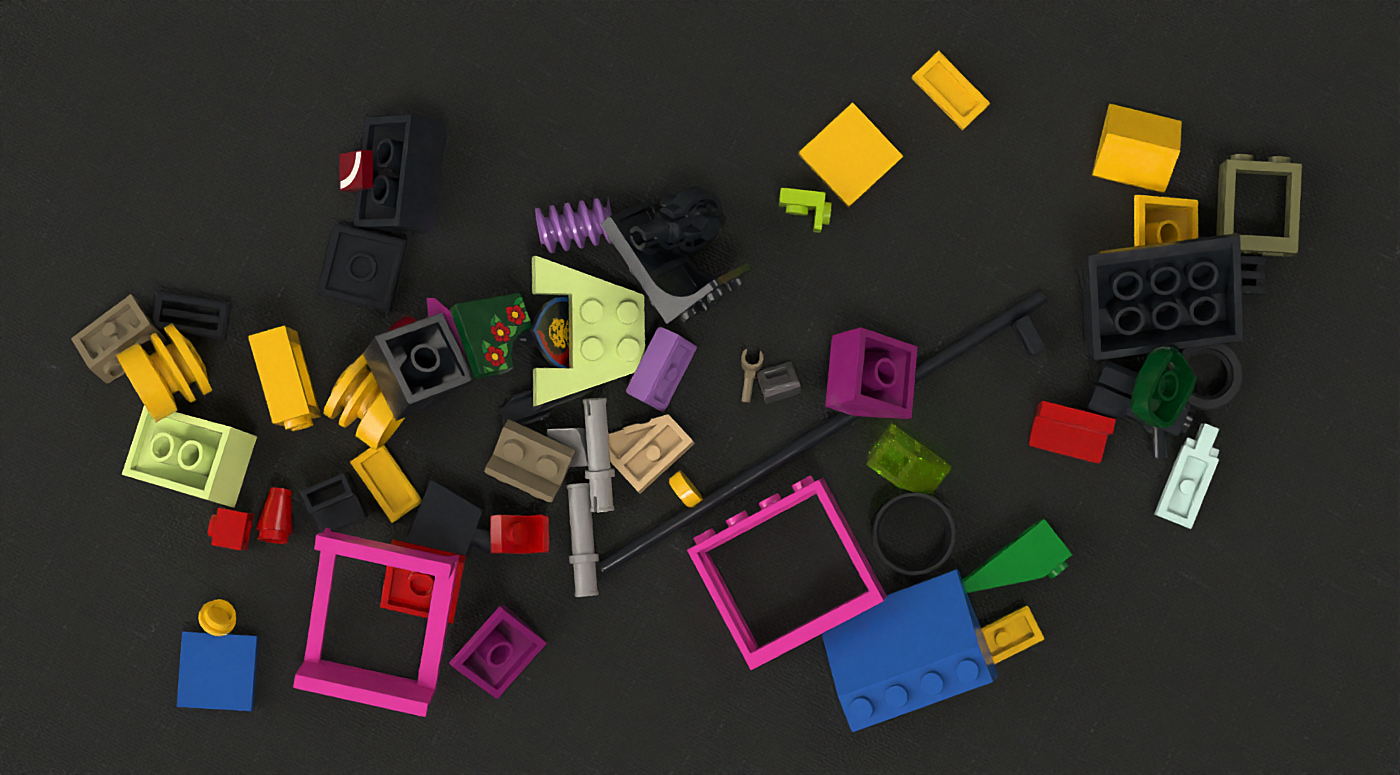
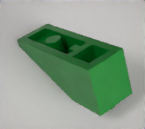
(1023, 559)

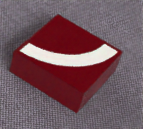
(356, 170)

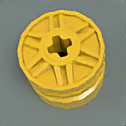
(164, 372)
(361, 398)

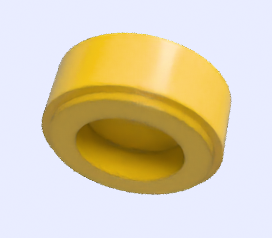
(685, 489)

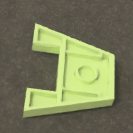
(603, 330)

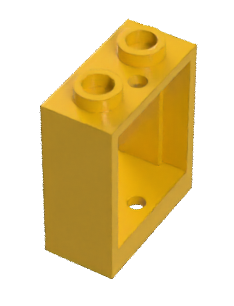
(285, 378)

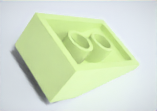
(190, 456)

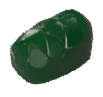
(1162, 387)

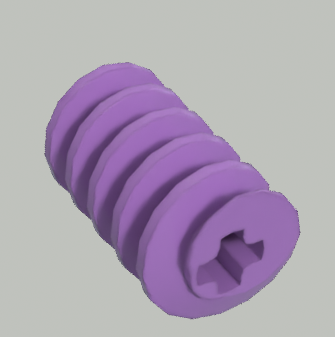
(572, 225)

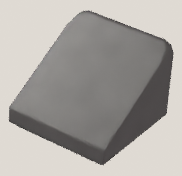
(575, 439)

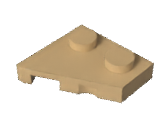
(647, 450)

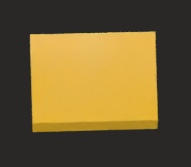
(1138, 148)
(1164, 219)

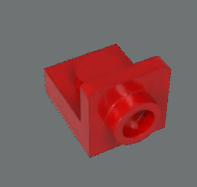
(519, 534)

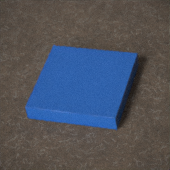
(217, 671)

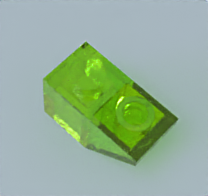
(907, 462)

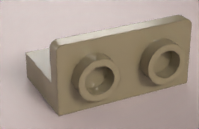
(114, 333)
(530, 461)

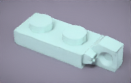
(1189, 478)

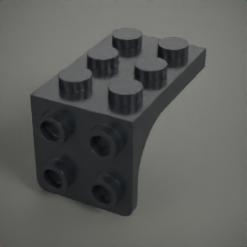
(666, 275)

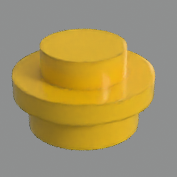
(217, 617)

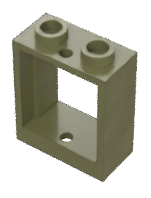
(1276, 165)

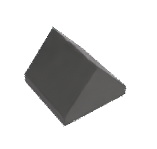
(778, 382)

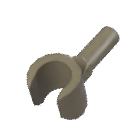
(750, 372)

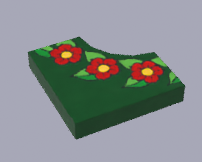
(489, 330)

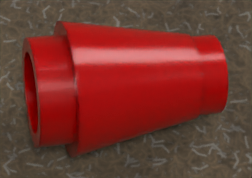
(276, 517)

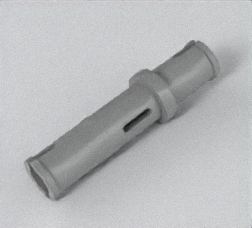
(598, 454)
(582, 540)

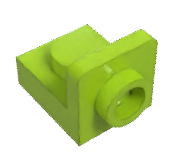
(800, 201)

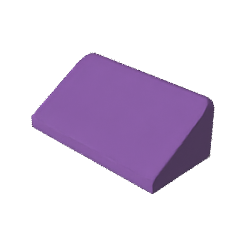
(661, 369)

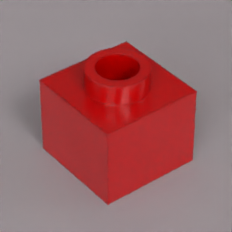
(231, 528)

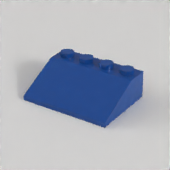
(908, 652)

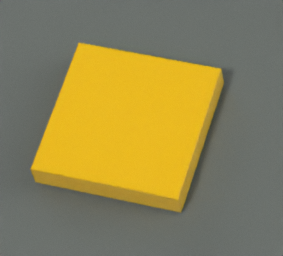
(850, 155)

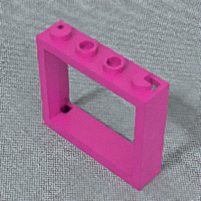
(725, 603)

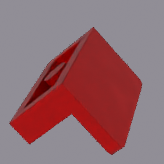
(1070, 431)

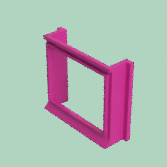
(368, 685)

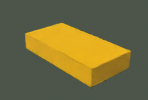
(950, 90)
(387, 482)

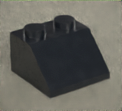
(418, 365)

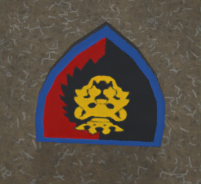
(551, 332)

